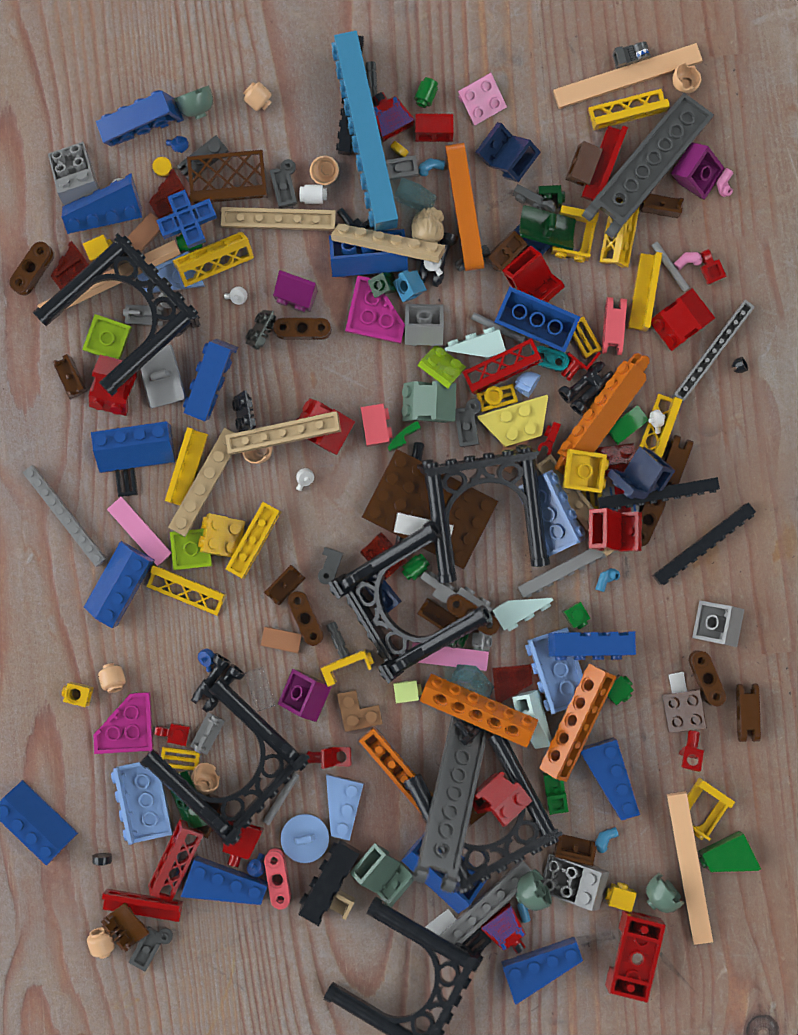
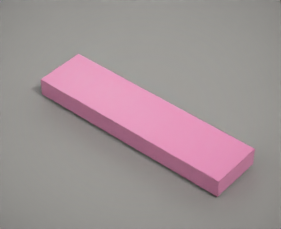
(139, 531)
(453, 656)

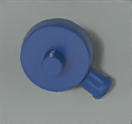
(178, 144)
(206, 658)
(256, 867)

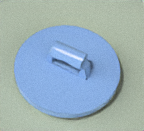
(304, 838)

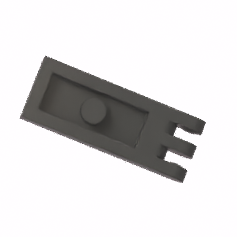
(213, 146)

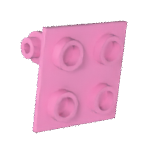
(482, 99)

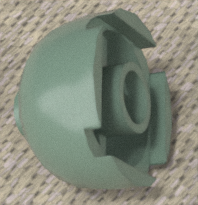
(195, 102)
(533, 892)
(663, 895)

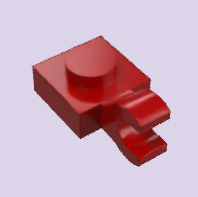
(712, 269)
(551, 433)
(176, 734)

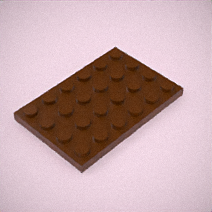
(405, 492)

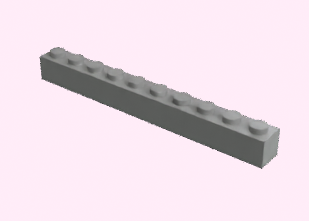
(713, 350)
(64, 516)
(558, 572)

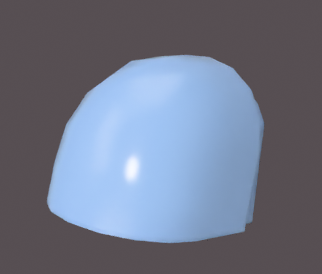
(527, 382)

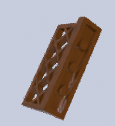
(227, 194)

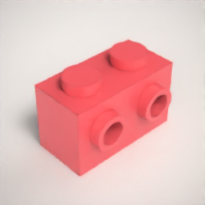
(375, 425)

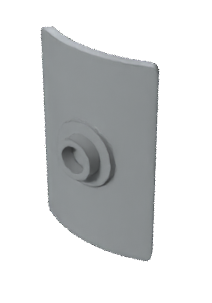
(162, 379)

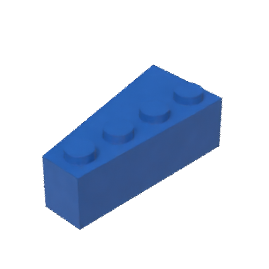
(138, 118)
(104, 207)
(209, 379)
(591, 644)
(609, 770)
(221, 883)
(540, 967)

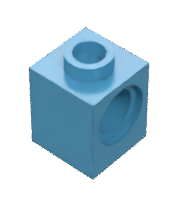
(409, 285)

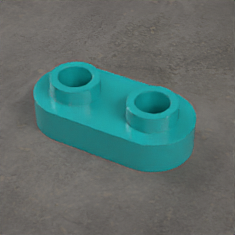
(550, 356)

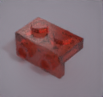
(618, 456)
(377, 546)

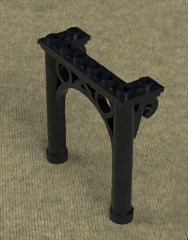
(112, 257)
(526, 468)
(346, 586)
(197, 801)
(539, 823)
(457, 955)

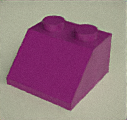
(698, 170)
(295, 291)
(304, 695)

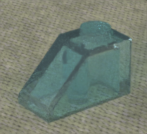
(414, 195)
(472, 679)

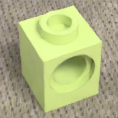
(407, 691)

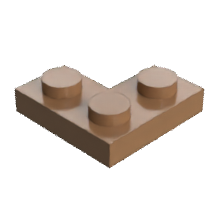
(357, 717)

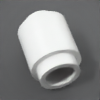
(313, 194)

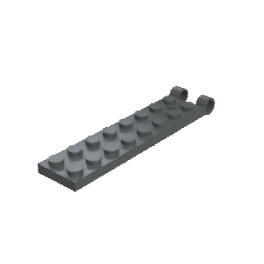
(650, 162)
(451, 806)

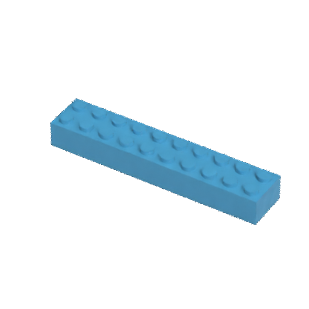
(364, 127)

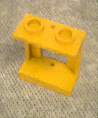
(584, 253)
(328, 669)
(704, 830)

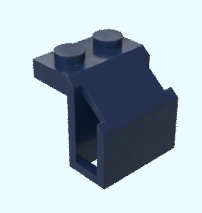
(507, 152)
(642, 475)

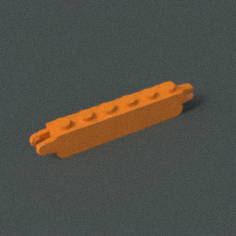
(606, 408)

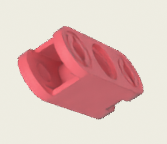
(614, 325)
(277, 889)

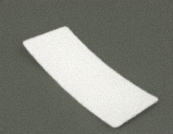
(677, 682)
(442, 922)

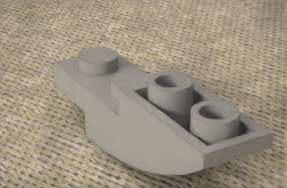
(442, 591)

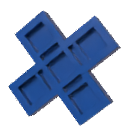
(186, 219)

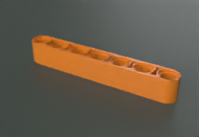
(464, 207)

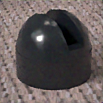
(740, 364)

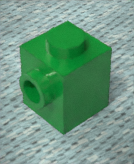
(576, 615)
(620, 690)

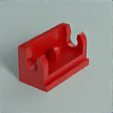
(434, 127)

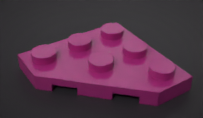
(373, 315)
(127, 727)

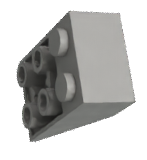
(73, 173)
(575, 882)

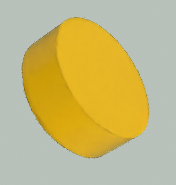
(399, 149)
(162, 166)
(493, 395)

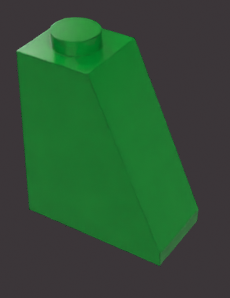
(729, 855)

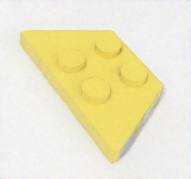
(517, 422)

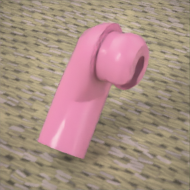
(722, 183)
(688, 257)

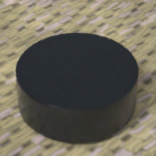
(102, 858)

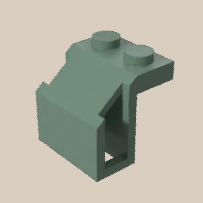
(428, 402)
(382, 874)

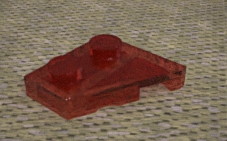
(159, 201)
(69, 266)
(510, 680)

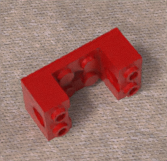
(639, 935)

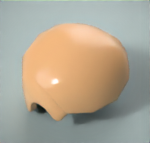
(686, 78)
(324, 170)
(258, 456)
(205, 778)

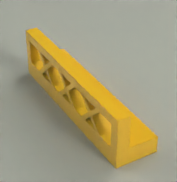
(629, 113)
(621, 244)
(209, 254)
(644, 291)
(666, 429)
(186, 465)
(253, 540)
(184, 582)

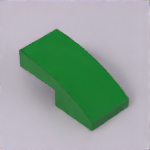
(628, 424)
(399, 440)
(555, 795)

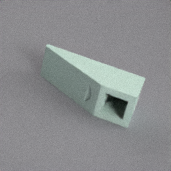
(483, 345)
(515, 610)
(531, 704)

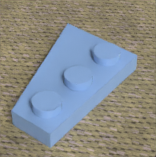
(172, 275)
(343, 804)

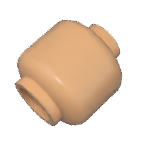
(257, 96)
(112, 678)
(100, 943)

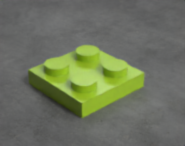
(106, 337)
(441, 366)
(186, 551)

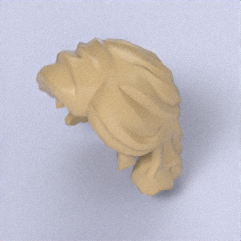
(427, 225)

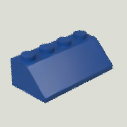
(357, 260)
(537, 319)
(133, 446)
(118, 584)
(35, 822)
(456, 901)

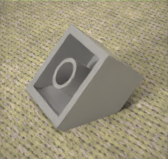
(424, 324)
(718, 623)

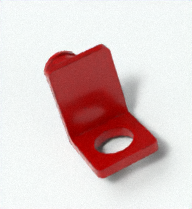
(575, 365)
(691, 750)
(328, 757)

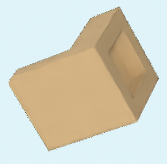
(342, 903)

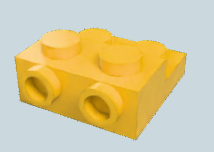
(585, 471)
(220, 535)

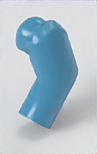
(429, 164)
(605, 577)
(603, 839)
(523, 912)

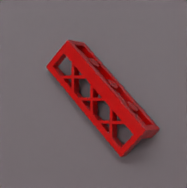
(611, 146)
(506, 373)
(168, 859)
(143, 905)

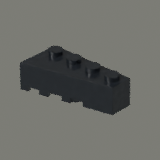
(328, 882)

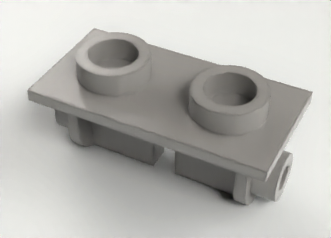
(141, 314)
(482, 641)
(207, 734)

